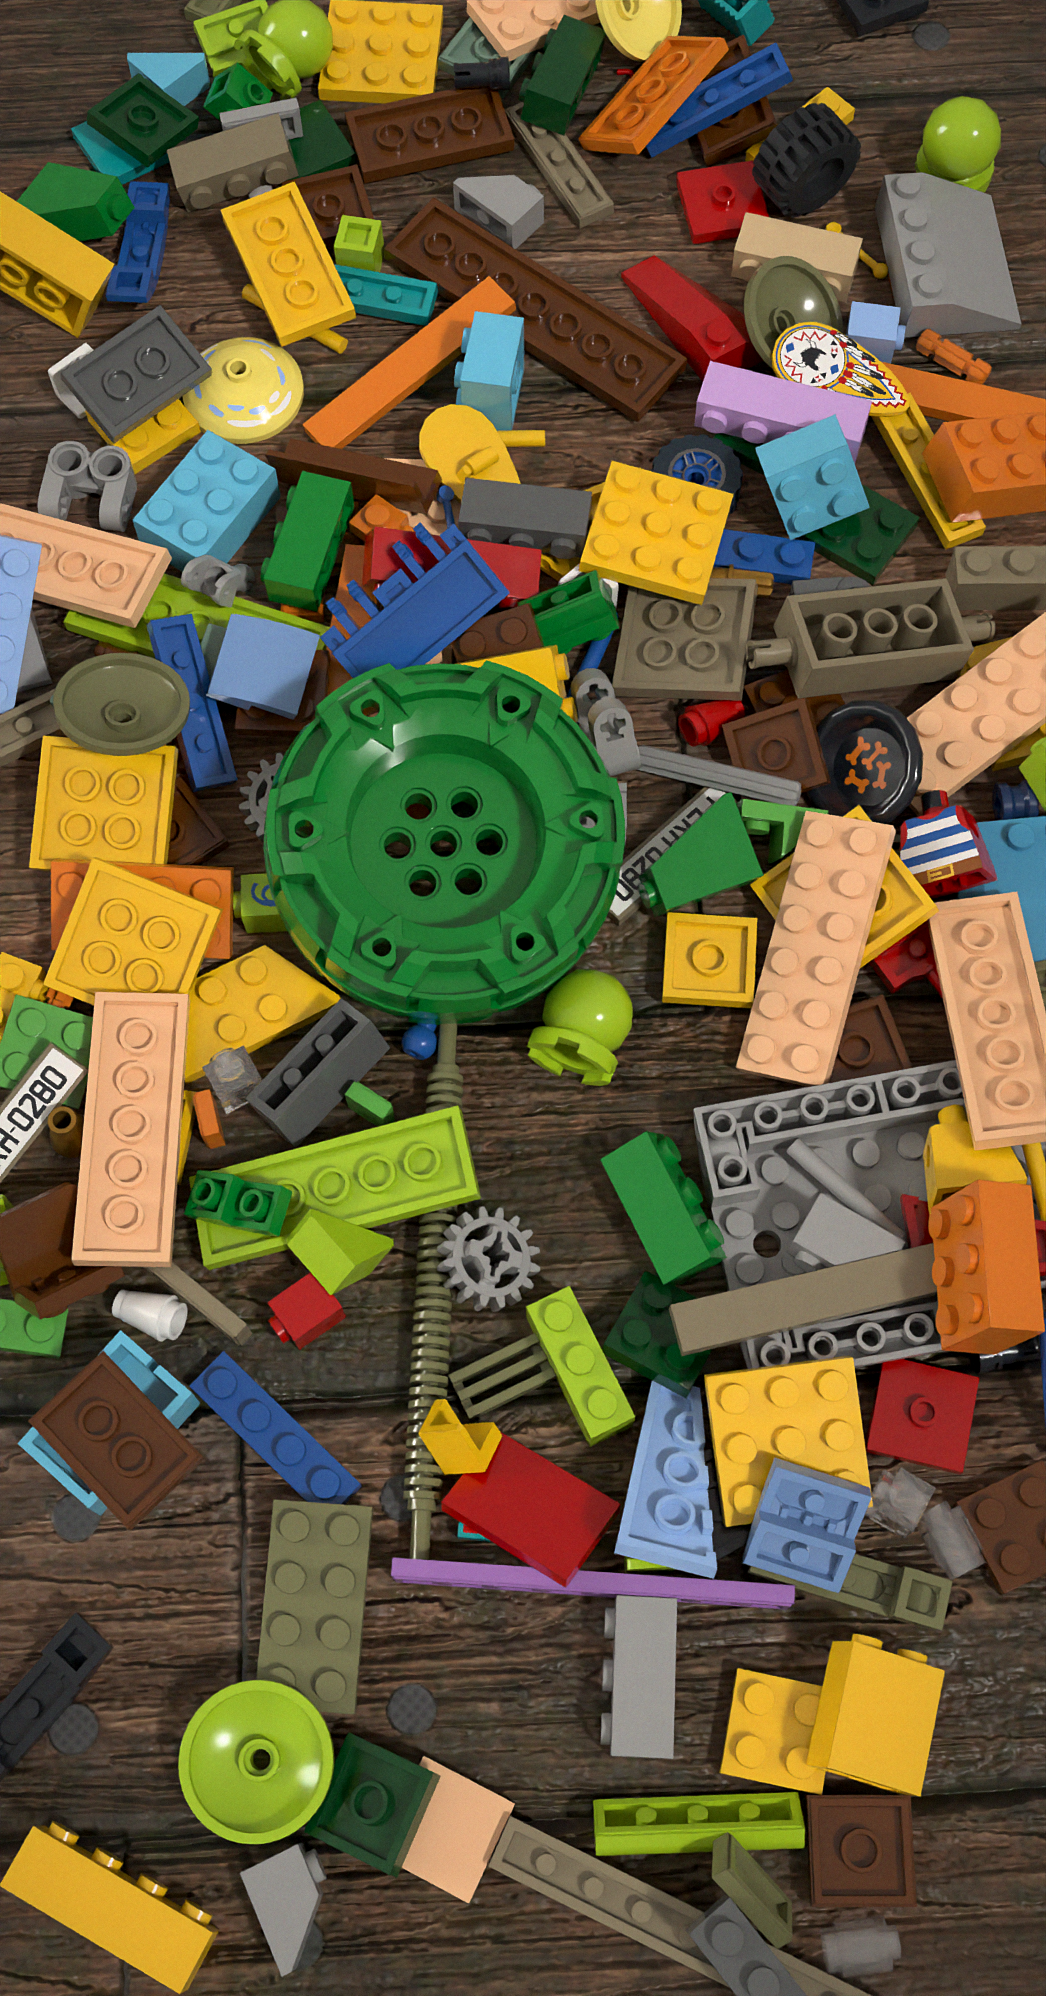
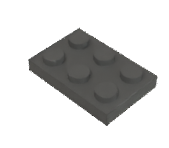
(136, 374)

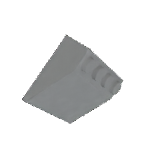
(944, 256)

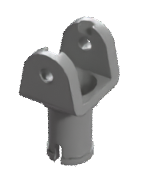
(217, 578)

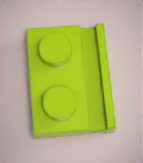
(220, 30)

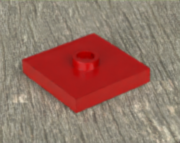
(718, 199)
(922, 1415)

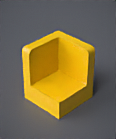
(455, 1445)

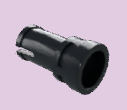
(483, 74)
(1019, 1353)

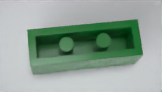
(308, 541)
(664, 1207)

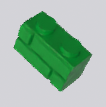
(574, 612)

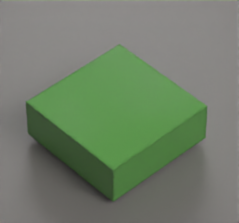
(369, 1105)

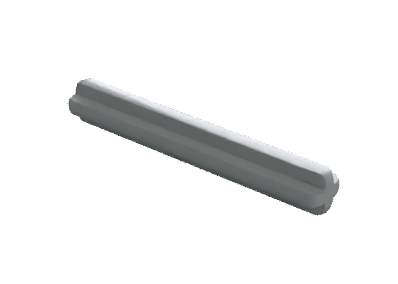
(719, 776)

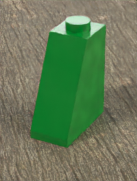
(78, 201)
(702, 862)

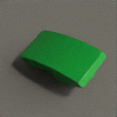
(238, 1203)

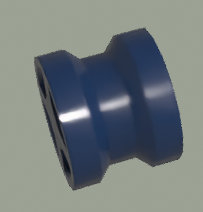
(1014, 801)

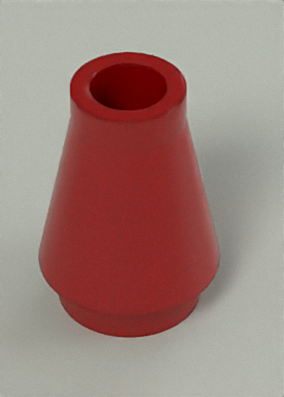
(704, 721)

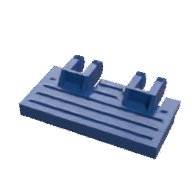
(416, 616)

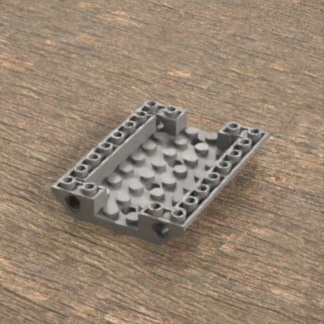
(872, 1137)

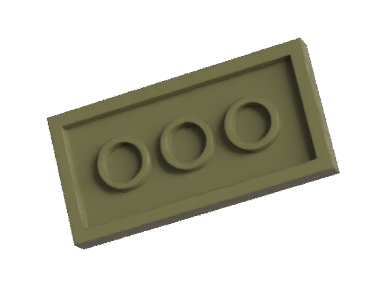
(316, 1601)

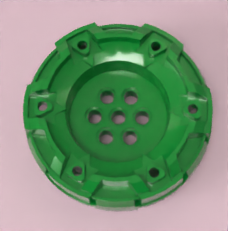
(439, 742)

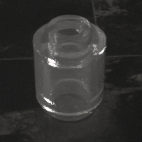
(951, 1540)
(860, 1946)

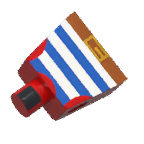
(945, 848)

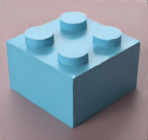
(492, 367)
(812, 477)

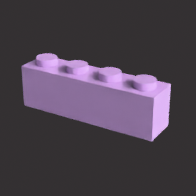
(771, 407)

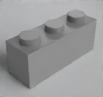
(640, 1677)

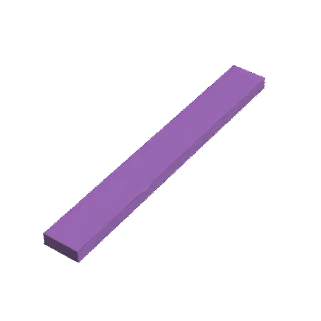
(593, 1583)

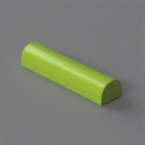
(694, 1822)

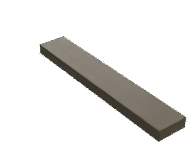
(804, 1299)

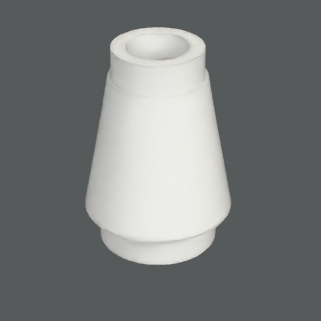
(152, 1313)

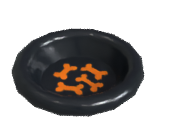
(870, 761)

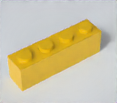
(110, 1906)

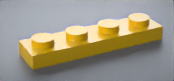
(907, 438)

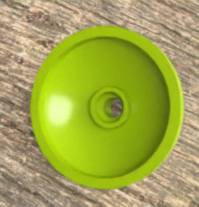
(219, 1768)

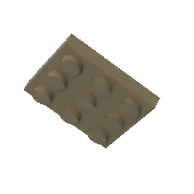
(686, 647)

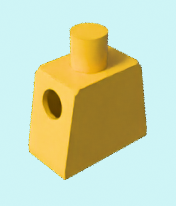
(954, 1163)

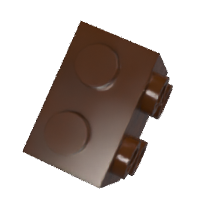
(38, 1254)

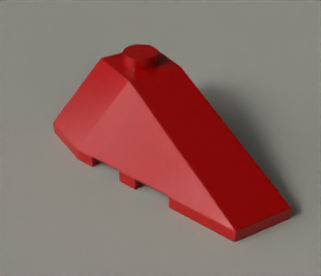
(692, 317)

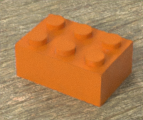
(990, 466)
(986, 1268)

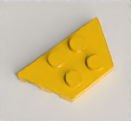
(251, 1006)

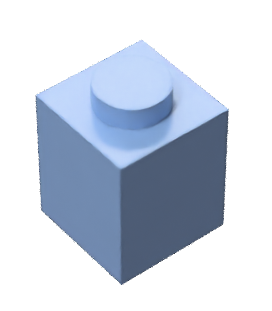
(876, 329)

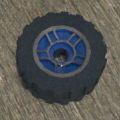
(703, 462)

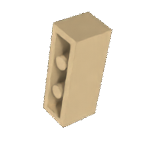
(828, 251)

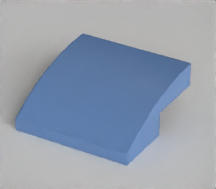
(263, 665)
(806, 1525)

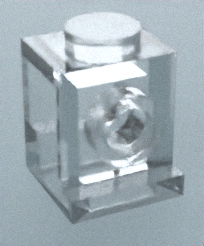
(229, 1073)
(899, 1501)

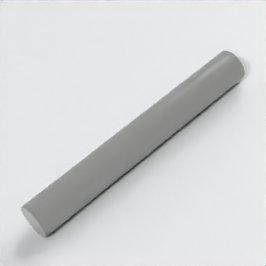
(840, 1187)

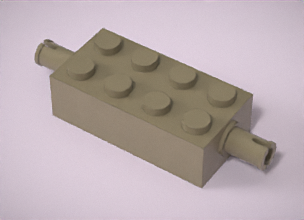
(871, 638)

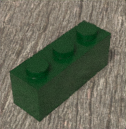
(561, 74)

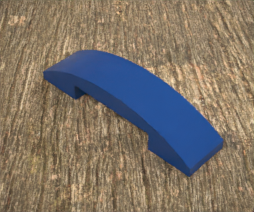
(142, 244)

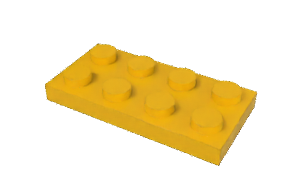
(288, 264)

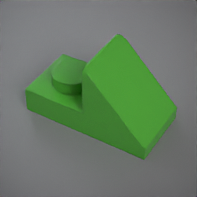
(781, 819)

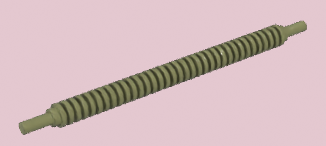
(443, 1092)

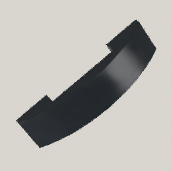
(49, 1688)

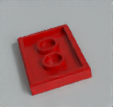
(533, 1510)

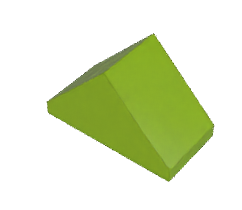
(336, 1249)

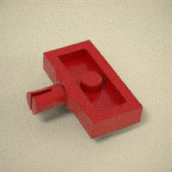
(908, 961)

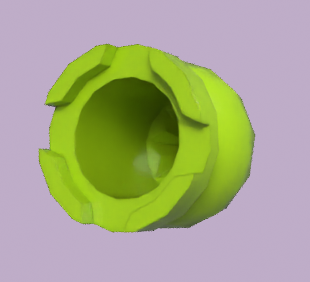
(289, 46)
(961, 143)
(584, 1022)

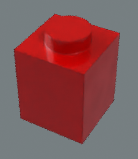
(304, 1312)

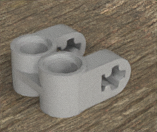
(90, 476)
(605, 722)

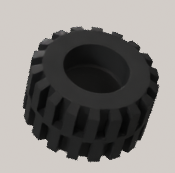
(806, 160)

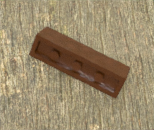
(397, 482)

